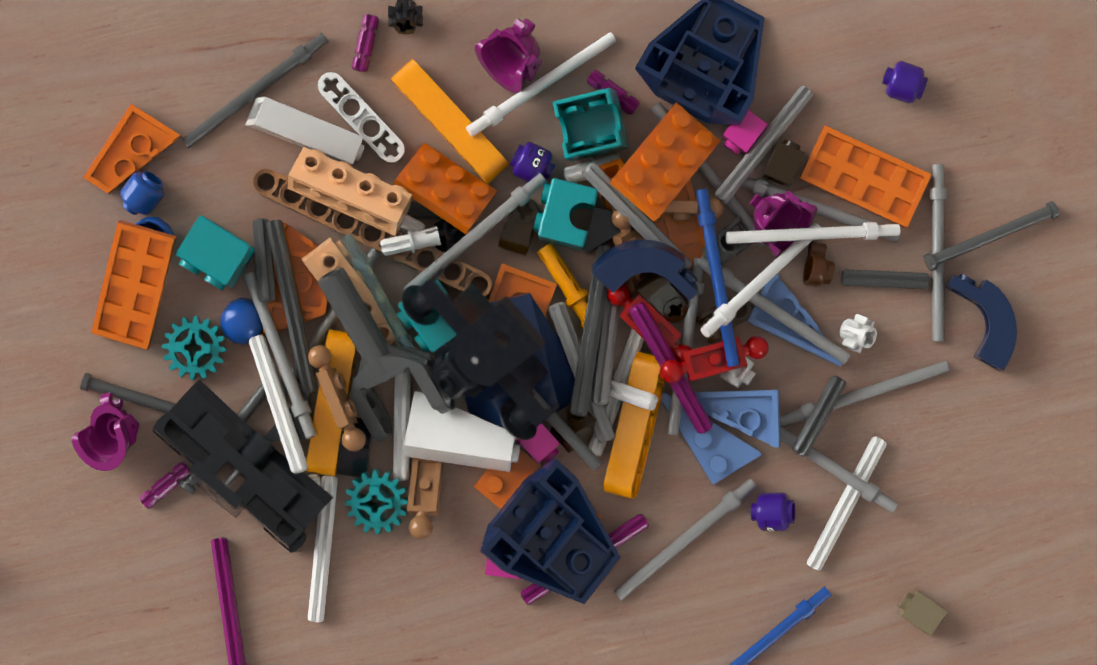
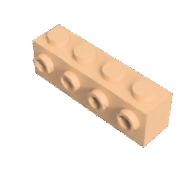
(349, 190)
(332, 256)

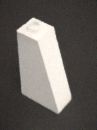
(304, 130)
(457, 438)

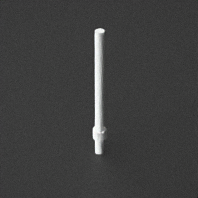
(495, 114)
(868, 231)
(726, 312)

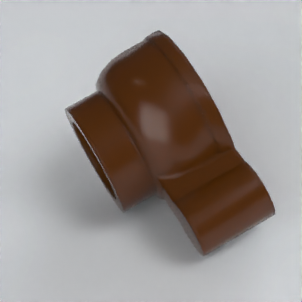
(817, 268)

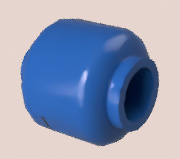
(142, 193)

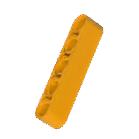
(449, 121)
(634, 431)
(324, 448)

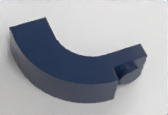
(644, 256)
(998, 316)

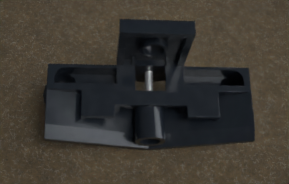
(213, 435)

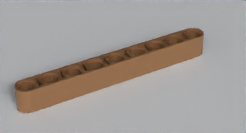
(359, 228)

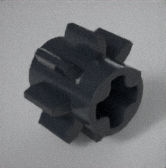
(405, 16)
(448, 235)

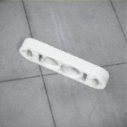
(363, 116)

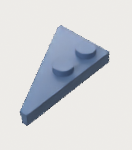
(780, 295)
(749, 411)
(716, 449)

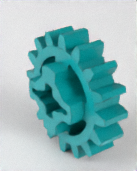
(194, 333)
(377, 514)

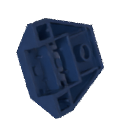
(707, 61)
(553, 388)
(551, 535)

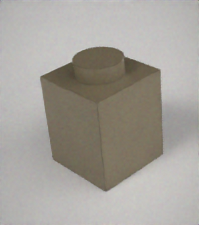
(921, 611)

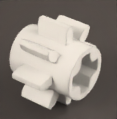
(858, 333)
(739, 376)

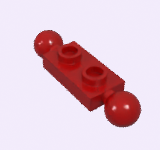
(621, 297)
(712, 360)

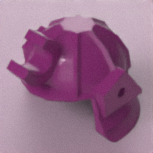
(510, 55)
(781, 212)
(108, 435)

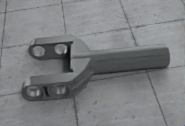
(378, 358)

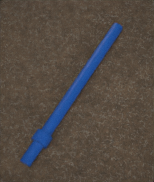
(707, 220)
(805, 609)

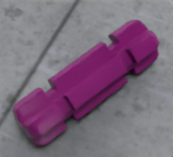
(365, 43)
(597, 80)
(165, 485)

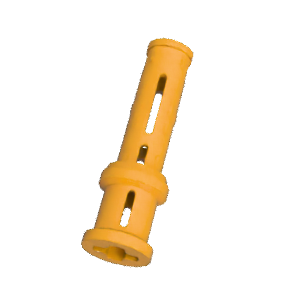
(576, 296)

